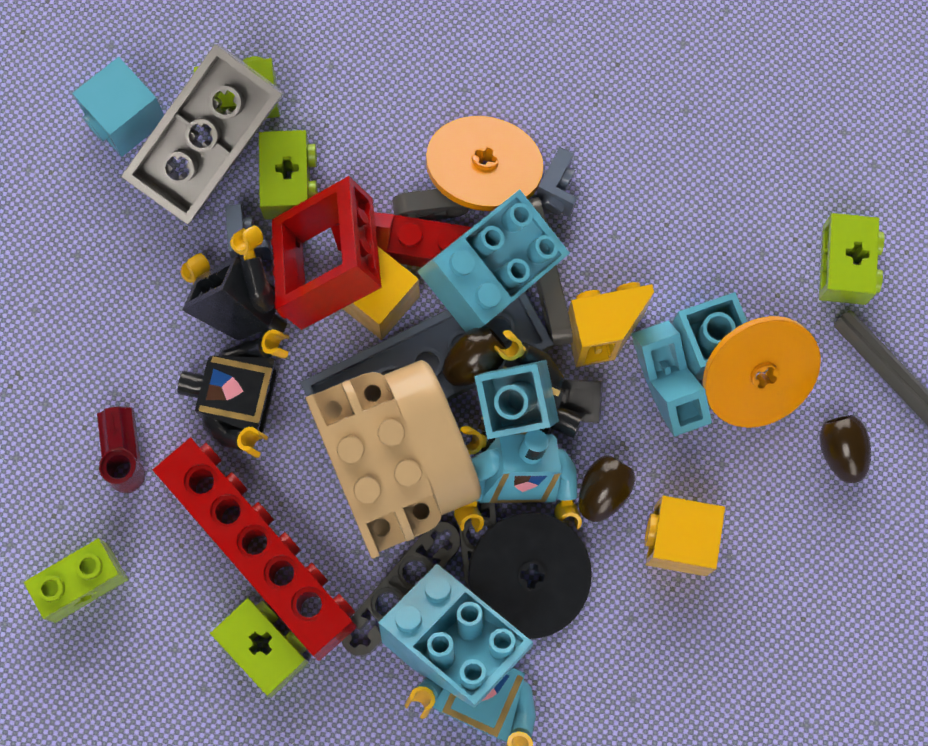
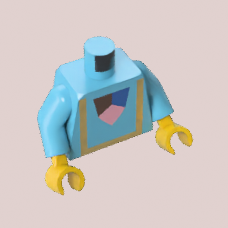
(524, 471)
(504, 713)

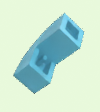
(672, 385)

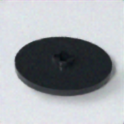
(555, 554)

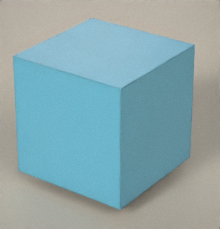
(118, 107)
(705, 326)
(516, 399)

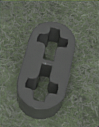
(427, 205)

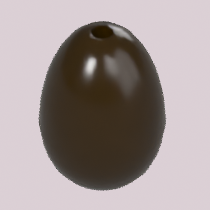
(472, 356)
(846, 448)
(605, 488)

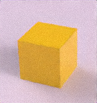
(387, 305)
(684, 535)

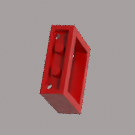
(347, 283)

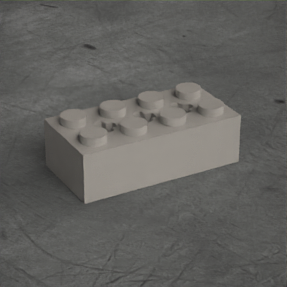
(176, 134)

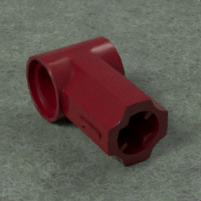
(120, 446)

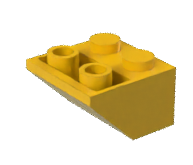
(606, 321)

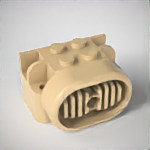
(395, 452)

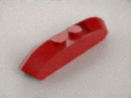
(409, 238)

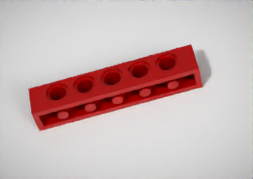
(181, 475)

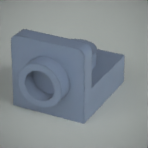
(554, 184)
(236, 221)

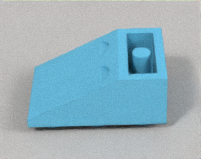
(493, 262)
(452, 637)

